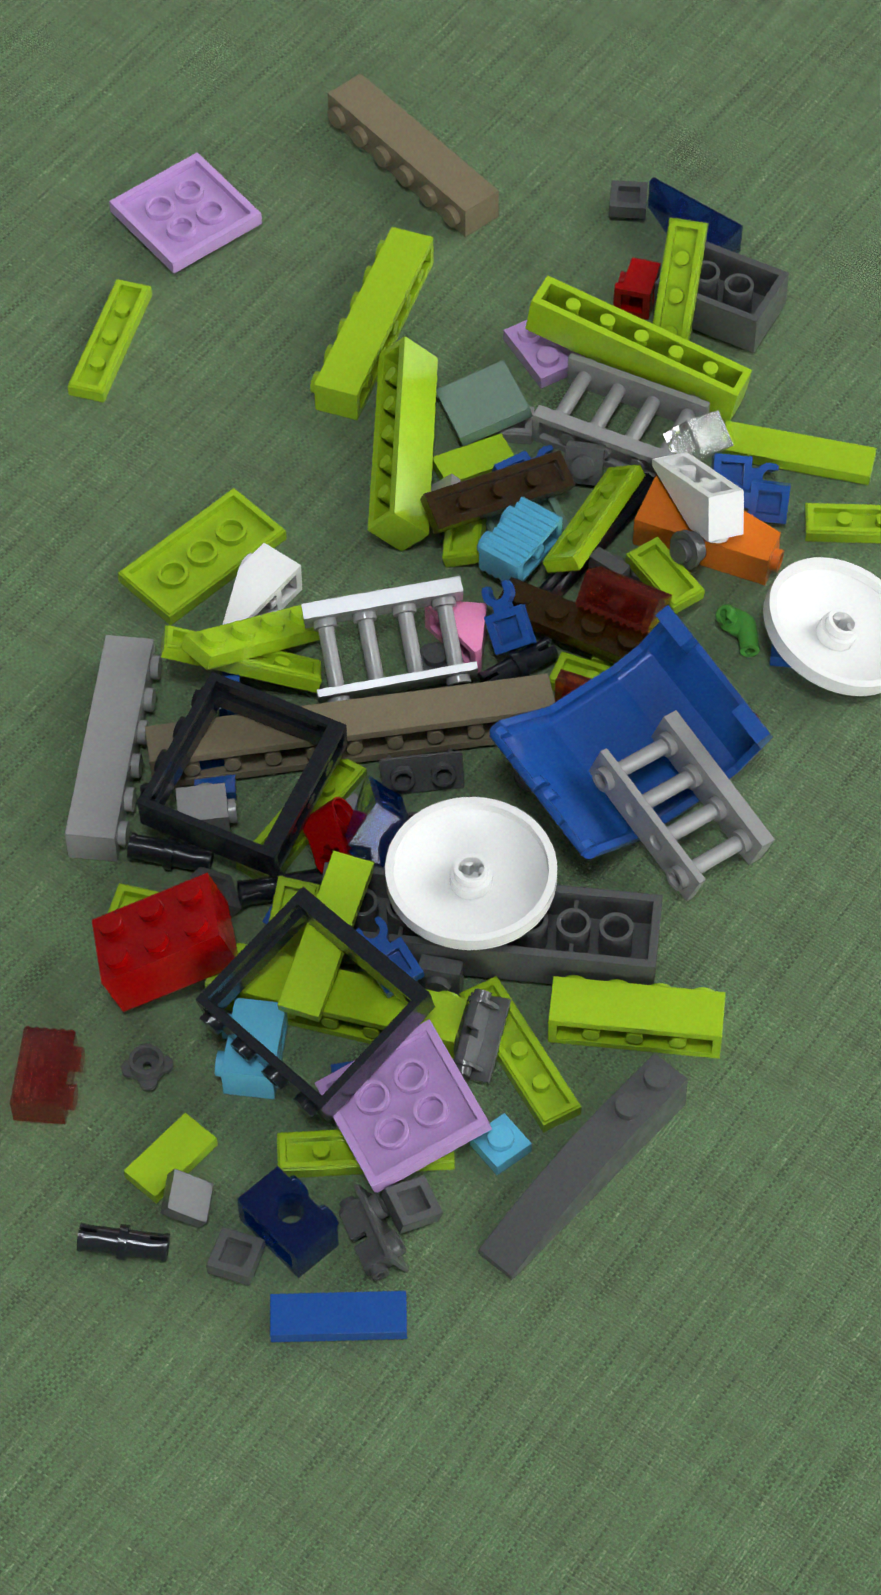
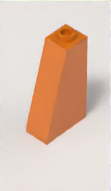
(743, 556)

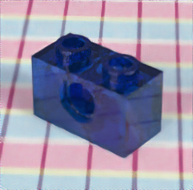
(297, 1243)

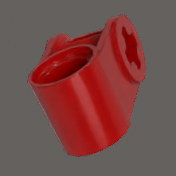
(327, 830)

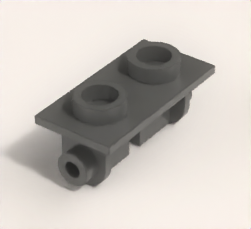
(423, 772)
(481, 1035)
(367, 1217)

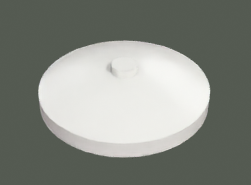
(828, 624)
(471, 873)

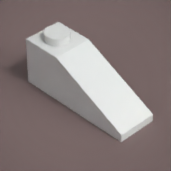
(703, 496)
(263, 584)

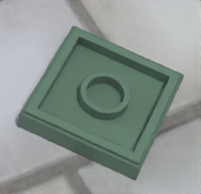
(483, 403)

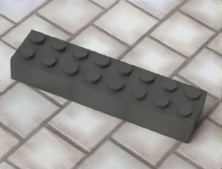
(582, 934)

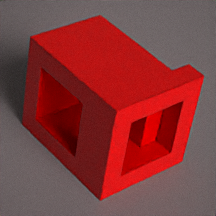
(636, 288)

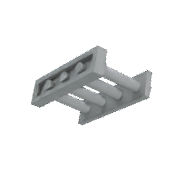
(617, 386)
(402, 602)
(710, 785)

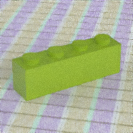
(636, 1016)

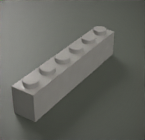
(111, 749)

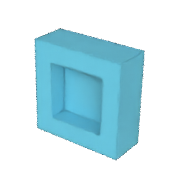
(501, 1145)

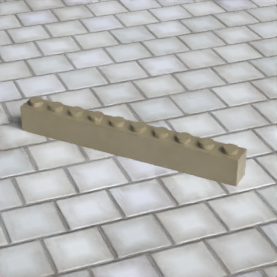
(375, 728)

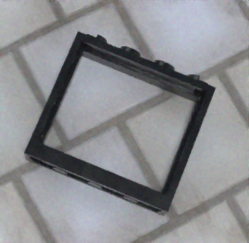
(266, 709)
(258, 953)

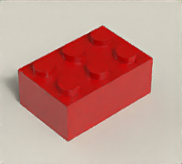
(164, 942)

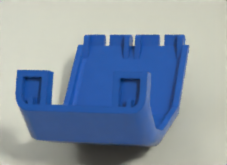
(620, 713)

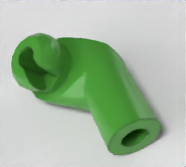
(740, 626)

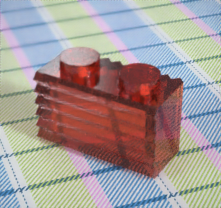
(621, 599)
(46, 1075)

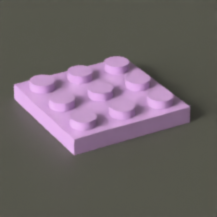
(185, 212)
(408, 1110)

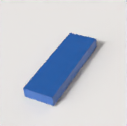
(338, 1316)

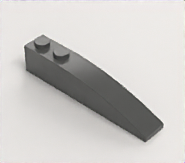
(586, 1164)

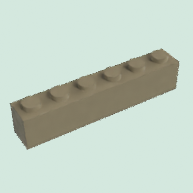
(413, 155)

